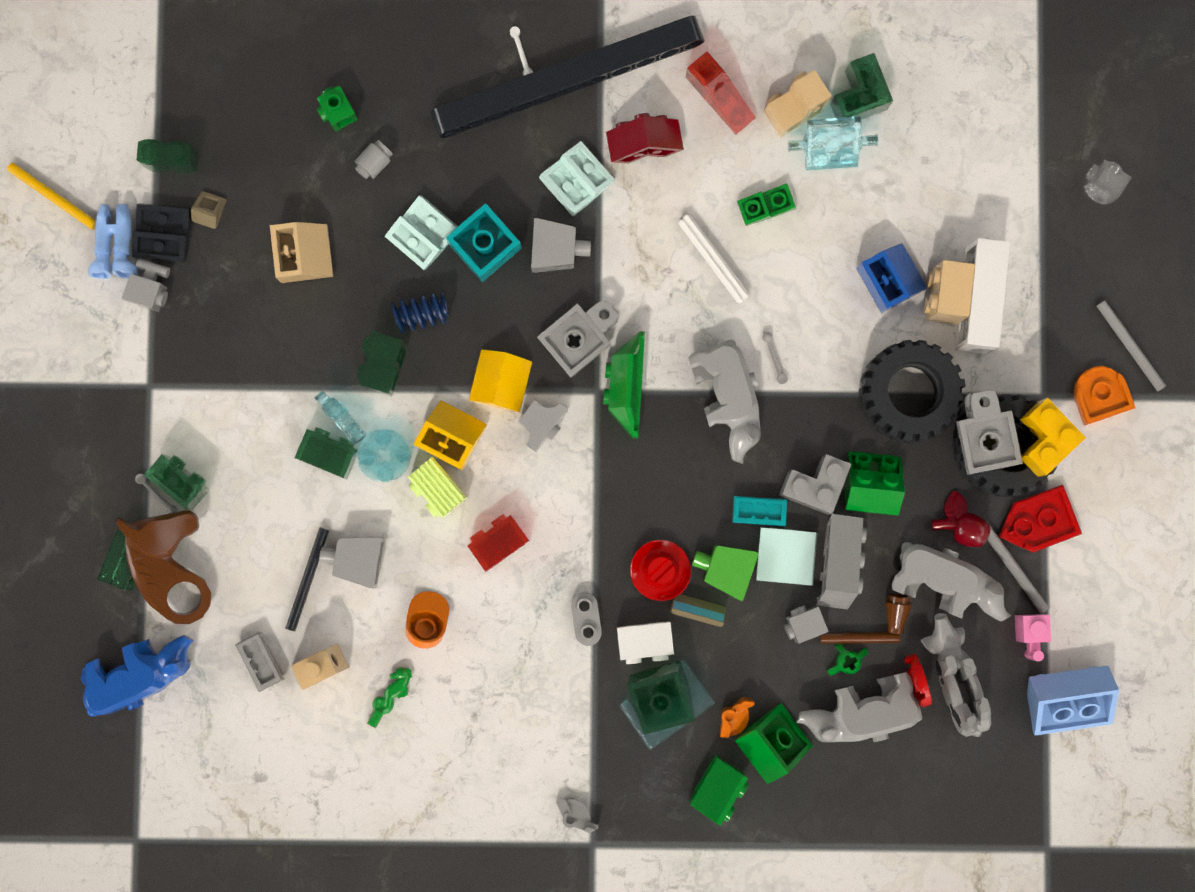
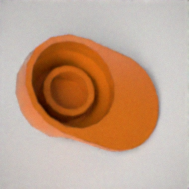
(426, 619)

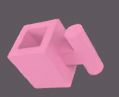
(1033, 630)

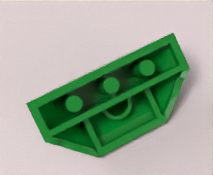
(626, 384)

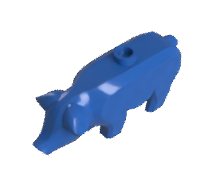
(139, 678)

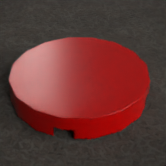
(919, 681)

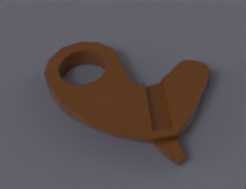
(154, 571)

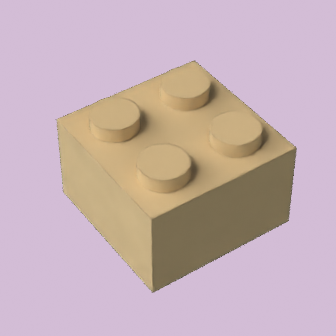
(949, 292)

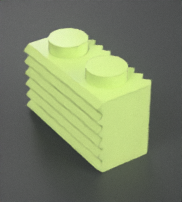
(437, 488)

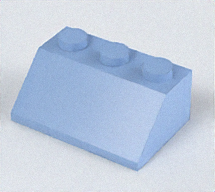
(1072, 700)

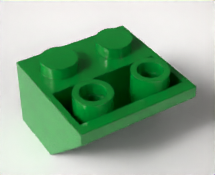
(874, 483)
(719, 790)

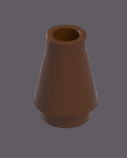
(897, 612)

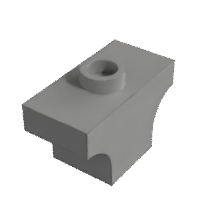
(542, 423)

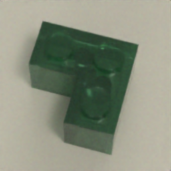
(868, 91)
(383, 362)

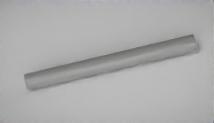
(1131, 345)
(1017, 572)

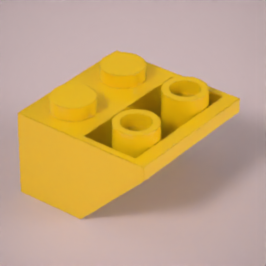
(450, 435)

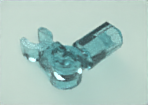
(341, 417)

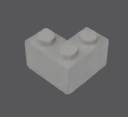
(818, 492)

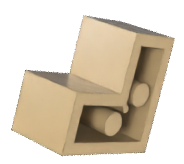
(801, 103)

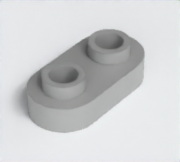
(586, 619)

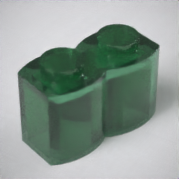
(169, 156)

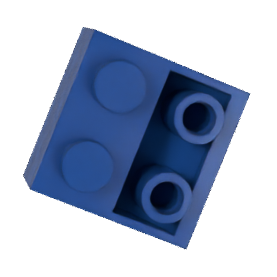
(891, 277)

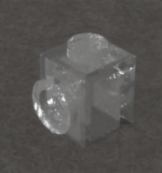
(1106, 182)

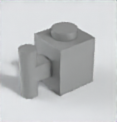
(145, 290)

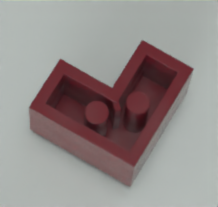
(644, 137)

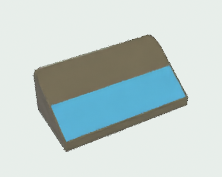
(698, 610)

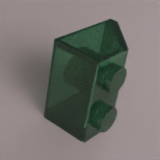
(661, 697)

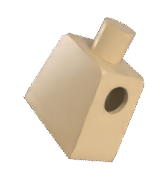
(319, 666)

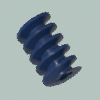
(421, 312)

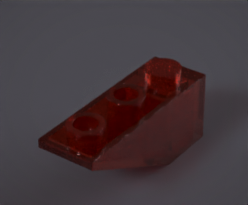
(719, 92)

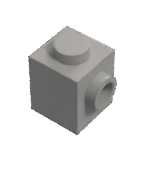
(805, 624)

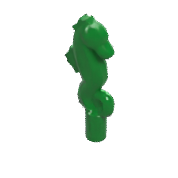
(397, 689)

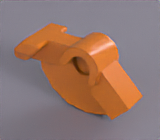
(735, 717)

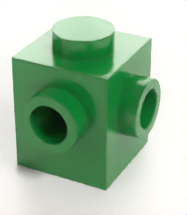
(335, 108)

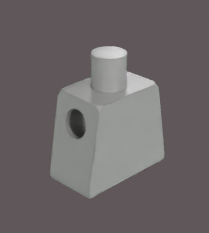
(556, 246)
(355, 560)

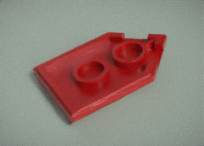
(1041, 520)

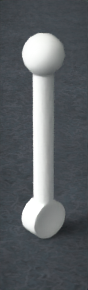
(515, 33)

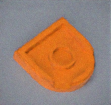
(1101, 394)

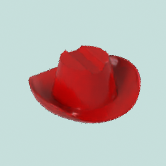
(660, 570)

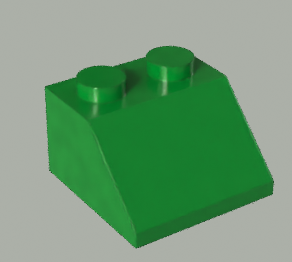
(774, 744)

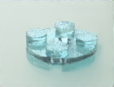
(368, 455)

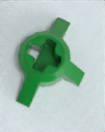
(846, 658)

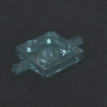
(832, 143)

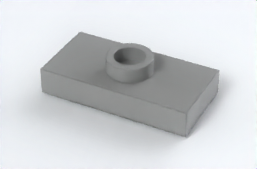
(259, 661)

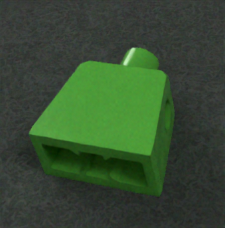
(727, 569)

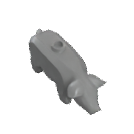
(735, 395)
(955, 579)
(867, 717)

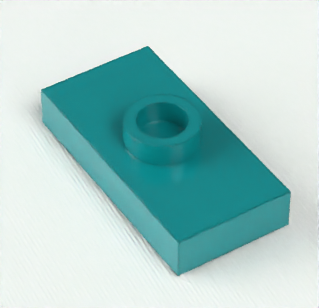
(759, 511)

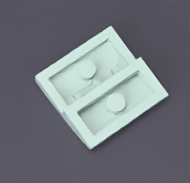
(576, 178)
(421, 232)
(786, 556)

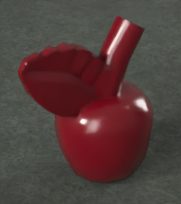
(968, 527)

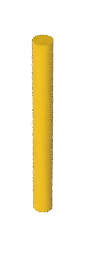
(52, 195)

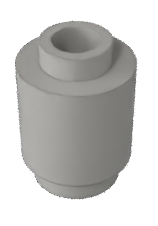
(373, 160)

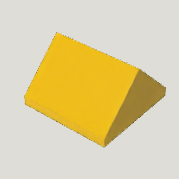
(500, 380)

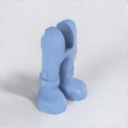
(121, 266)

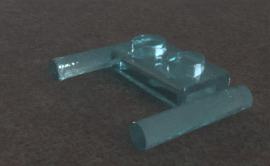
(700, 699)

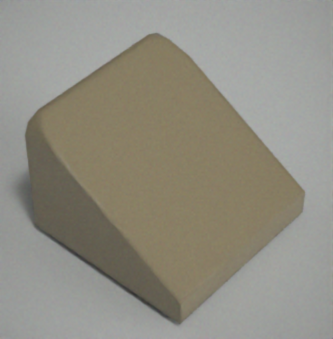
(208, 209)

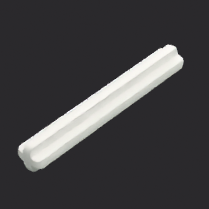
(714, 259)

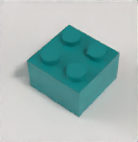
(484, 242)

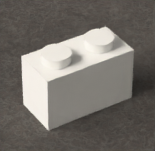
(645, 641)

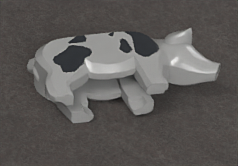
(958, 678)

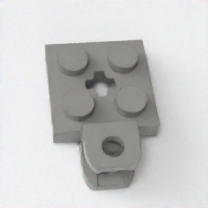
(586, 325)
(987, 421)

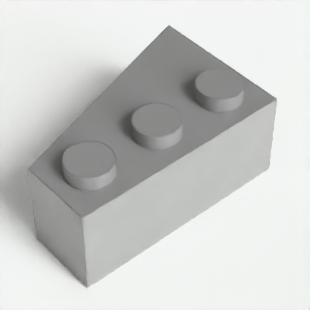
(842, 561)

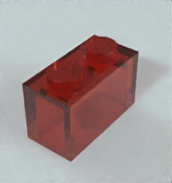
(498, 542)

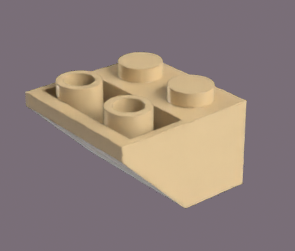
(301, 251)

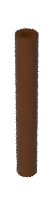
(872, 637)

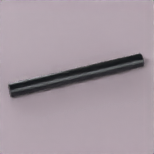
(306, 579)

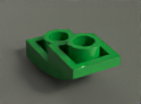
(766, 204)

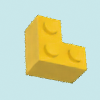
(1055, 436)

